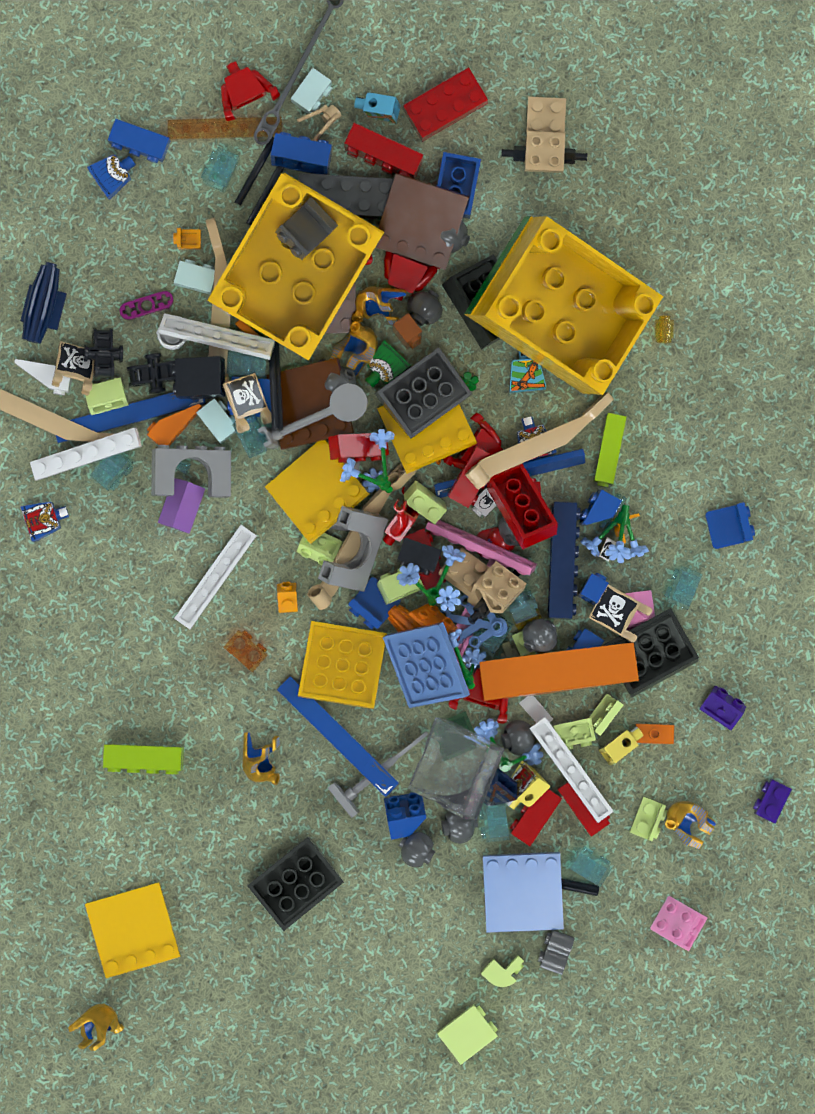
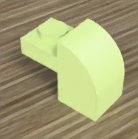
(502, 977)

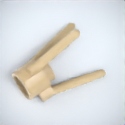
(329, 116)

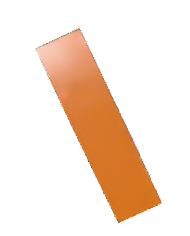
(558, 671)

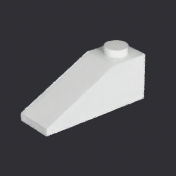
(44, 374)

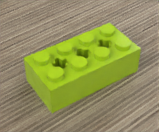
(143, 757)

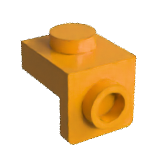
(187, 238)
(287, 597)

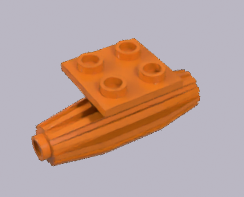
(425, 615)

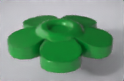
(470, 380)

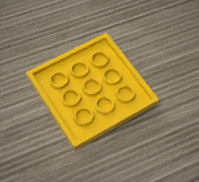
(439, 440)
(313, 491)
(342, 665)
(132, 930)

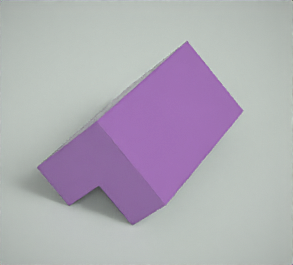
(181, 508)

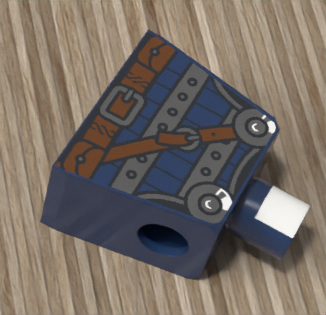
(501, 790)

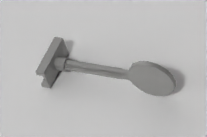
(346, 403)
(345, 798)

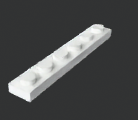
(217, 336)
(85, 454)
(215, 577)
(571, 769)

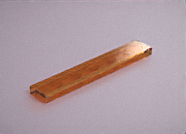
(218, 128)

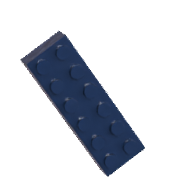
(562, 562)

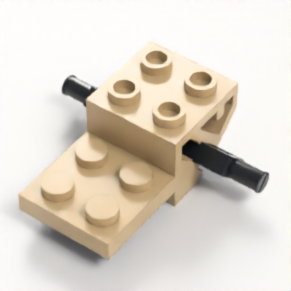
(545, 138)
(487, 587)

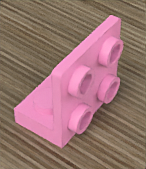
(678, 923)

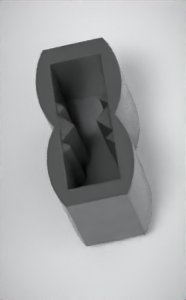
(556, 951)

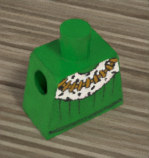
(386, 365)

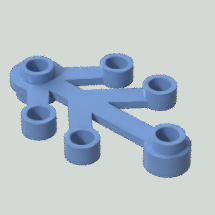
(478, 624)

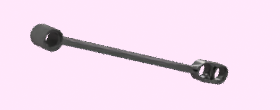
(263, 125)

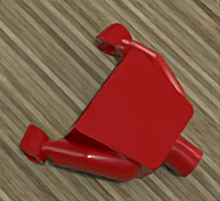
(243, 88)
(407, 273)
(486, 439)
(400, 522)
(476, 696)

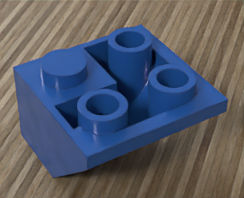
(601, 507)
(404, 814)

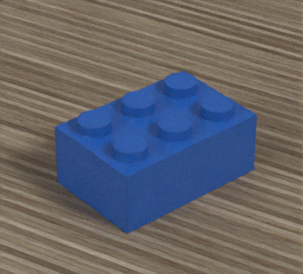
(301, 153)
(460, 175)

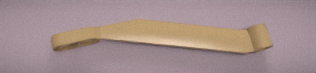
(218, 317)
(46, 420)
(536, 446)
(322, 594)

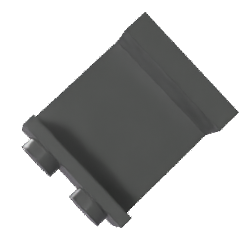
(306, 229)

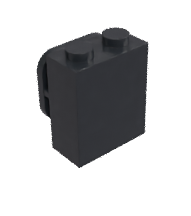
(199, 377)

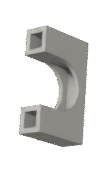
(216, 462)
(357, 571)

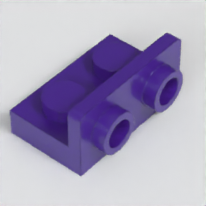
(723, 707)
(772, 801)

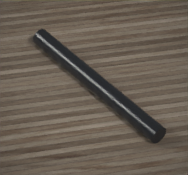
(279, 169)
(254, 173)

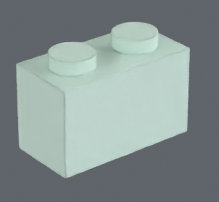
(311, 91)
(195, 277)
(217, 420)

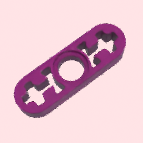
(134, 315)

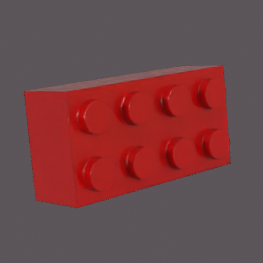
(445, 104)
(382, 152)
(522, 506)

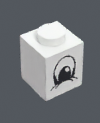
(484, 504)

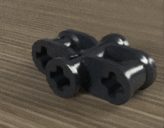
(103, 353)
(148, 374)

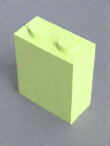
(468, 1033)

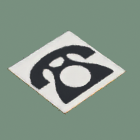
(608, 542)

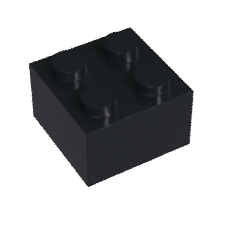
(419, 554)

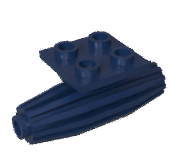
(43, 304)

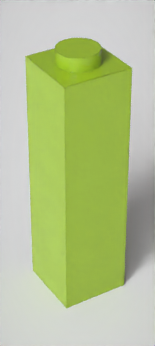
(609, 450)

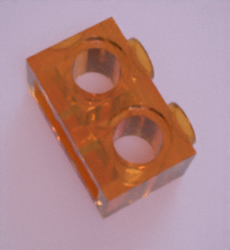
(243, 654)

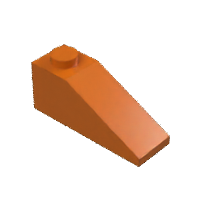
(169, 428)

